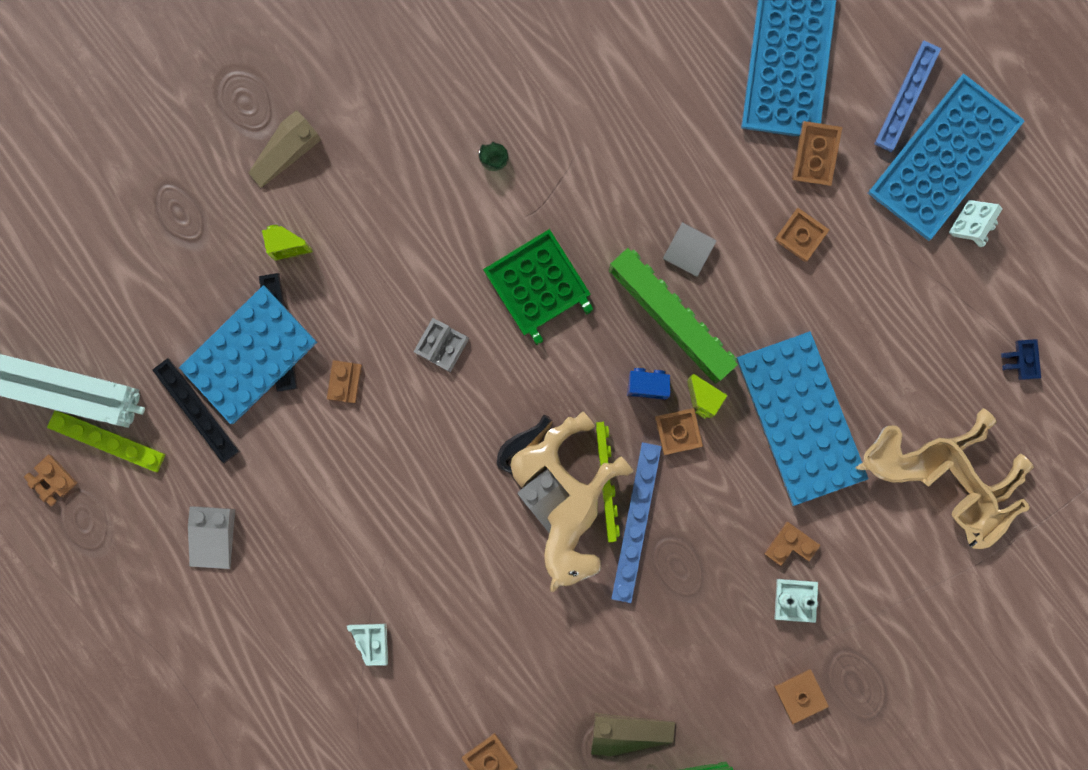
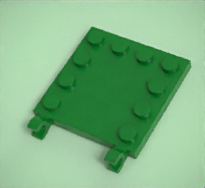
(537, 283)

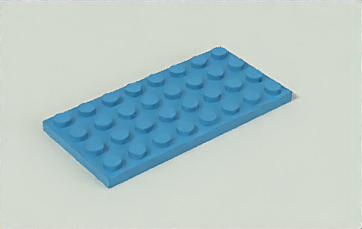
(788, 65)
(946, 157)
(801, 418)

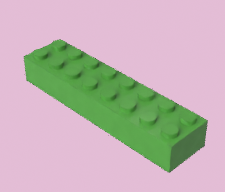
(672, 316)

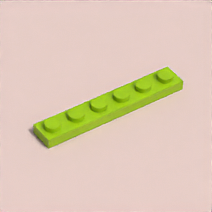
(106, 441)
(608, 490)

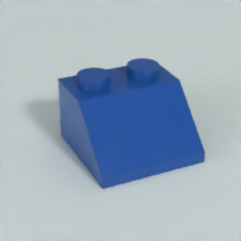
(648, 384)

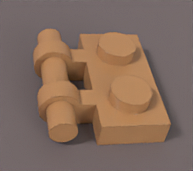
(55, 475)

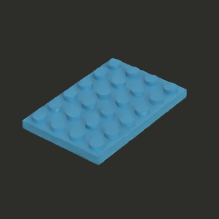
(248, 355)

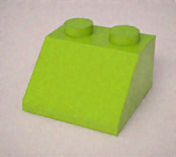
(283, 244)
(704, 397)

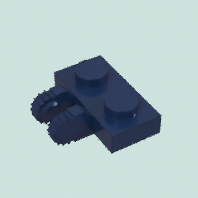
(1027, 359)

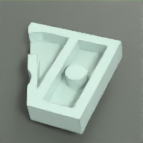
(371, 642)

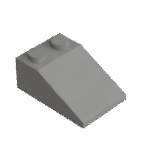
(543, 496)
(210, 536)

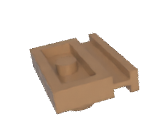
(344, 381)

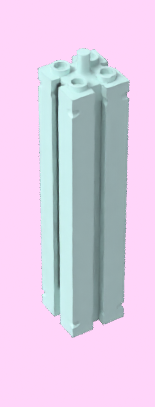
(68, 391)

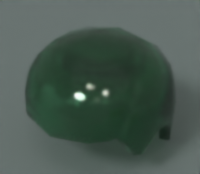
(493, 156)

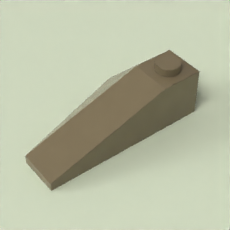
(286, 145)
(627, 734)

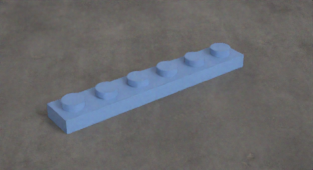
(907, 96)

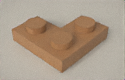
(791, 539)

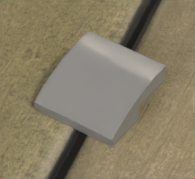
(689, 249)
(441, 345)

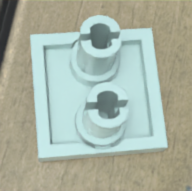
(976, 221)
(796, 600)

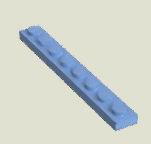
(636, 522)

